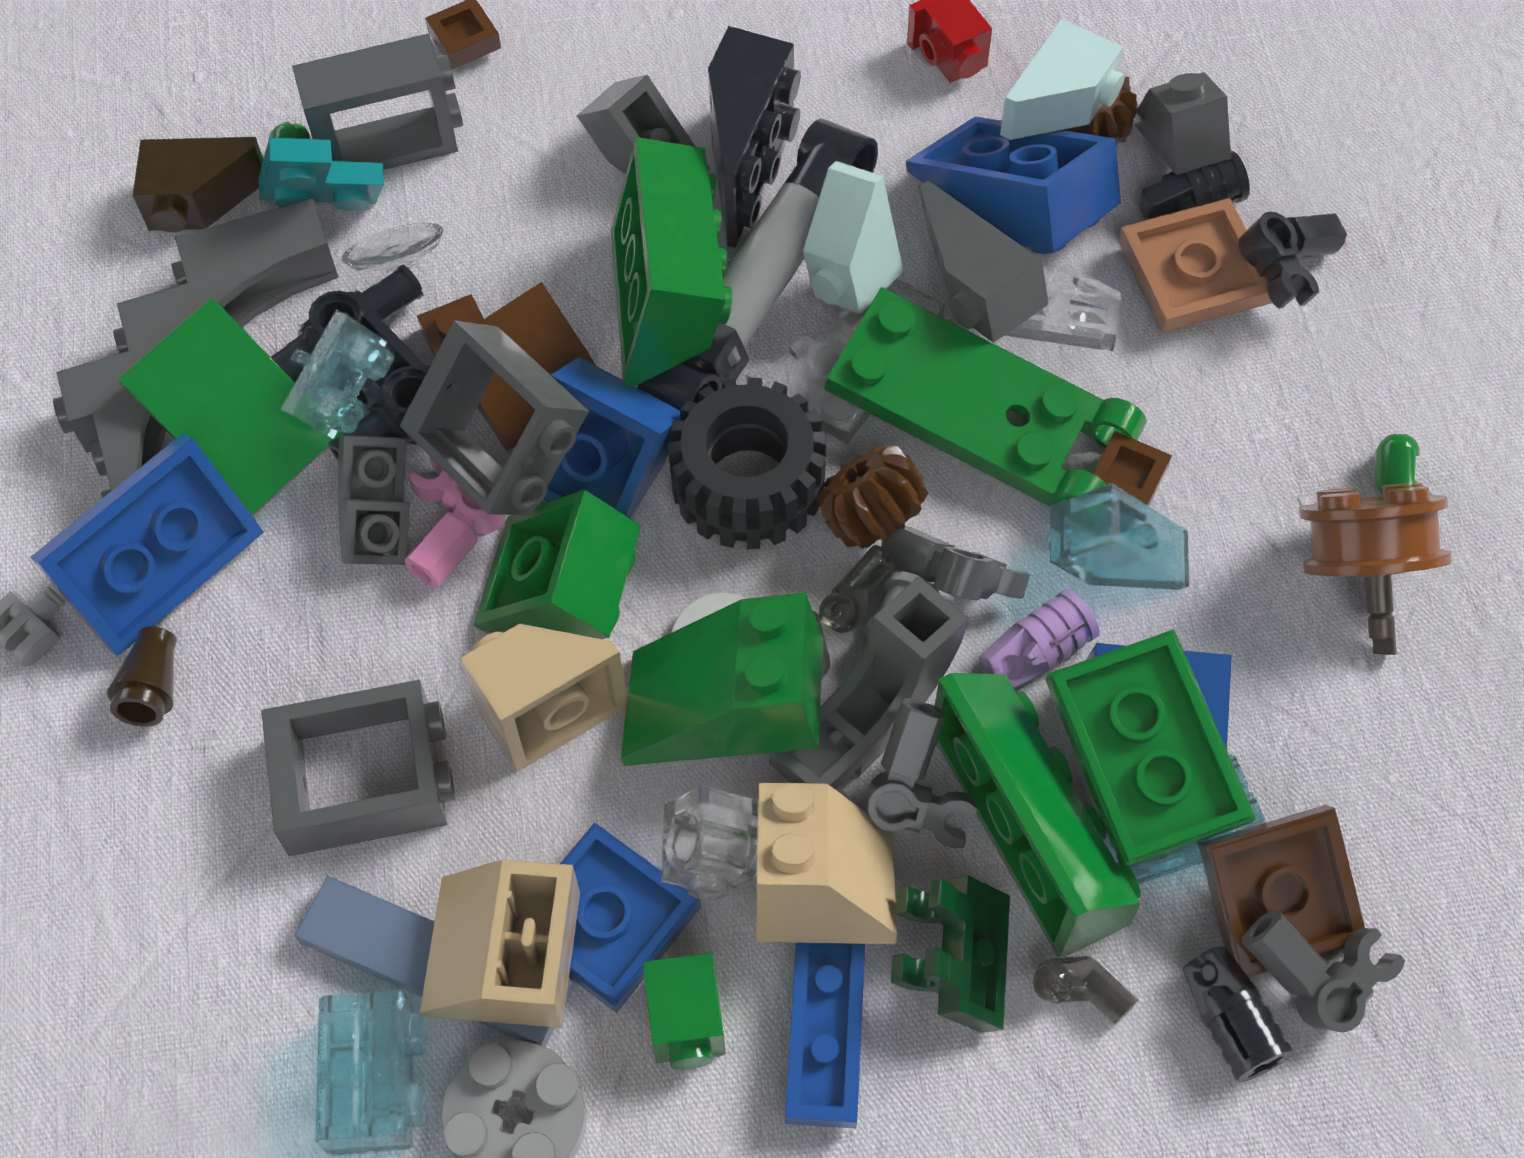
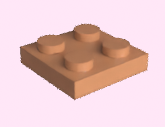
(1193, 265)

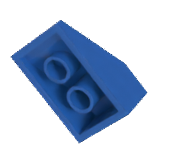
(1028, 187)

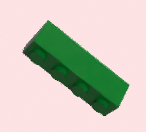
(667, 259)
(1033, 813)

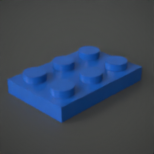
(148, 544)

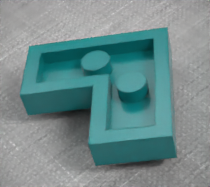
(305, 170)

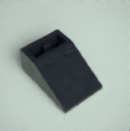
(749, 120)

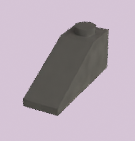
(986, 273)

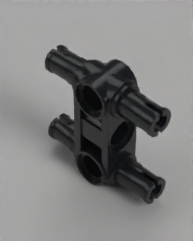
(371, 308)

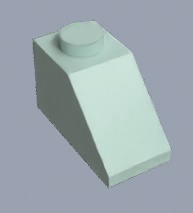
(1063, 83)
(852, 239)

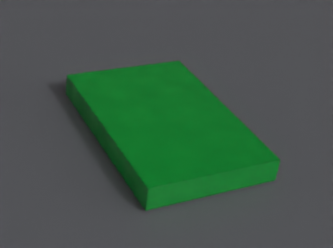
(228, 398)
(1149, 749)

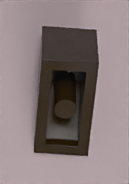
(194, 180)

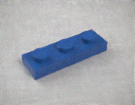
(825, 1035)

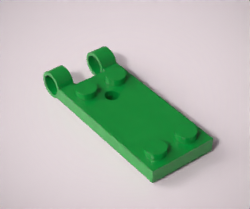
(957, 394)

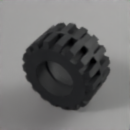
(747, 420)

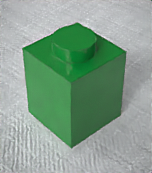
(684, 1010)

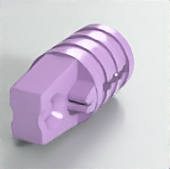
(1042, 639)

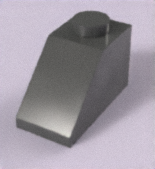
(630, 111)
(1186, 122)

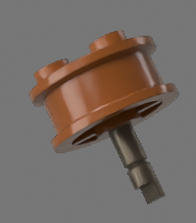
(1375, 541)

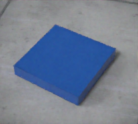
(621, 916)

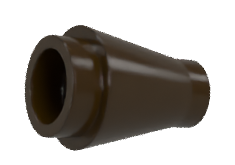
(145, 680)

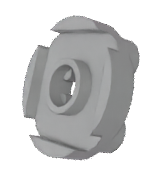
(497, 1076)

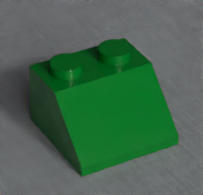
(560, 568)

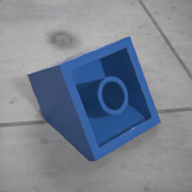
(619, 441)

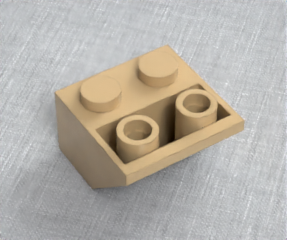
(503, 944)

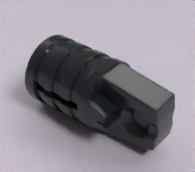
(1196, 188)
(1236, 1015)

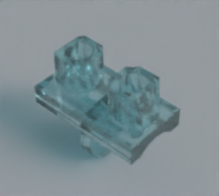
(335, 374)

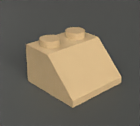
(543, 688)
(822, 869)

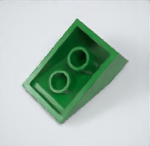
(728, 685)

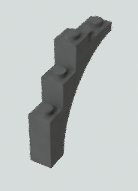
(244, 268)

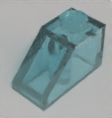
(1118, 541)

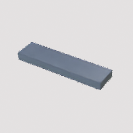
(383, 943)

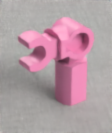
(452, 534)

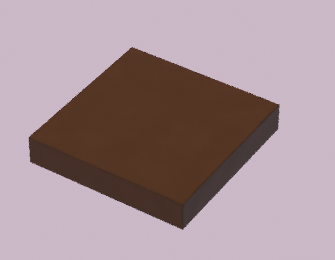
(547, 337)
(1285, 867)

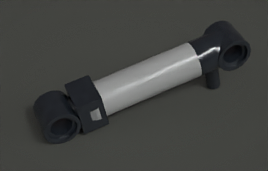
(766, 262)

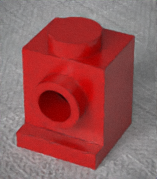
(950, 36)

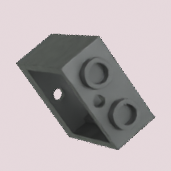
(377, 76)
(440, 416)
(363, 820)

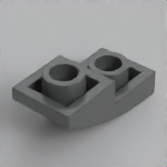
(372, 500)

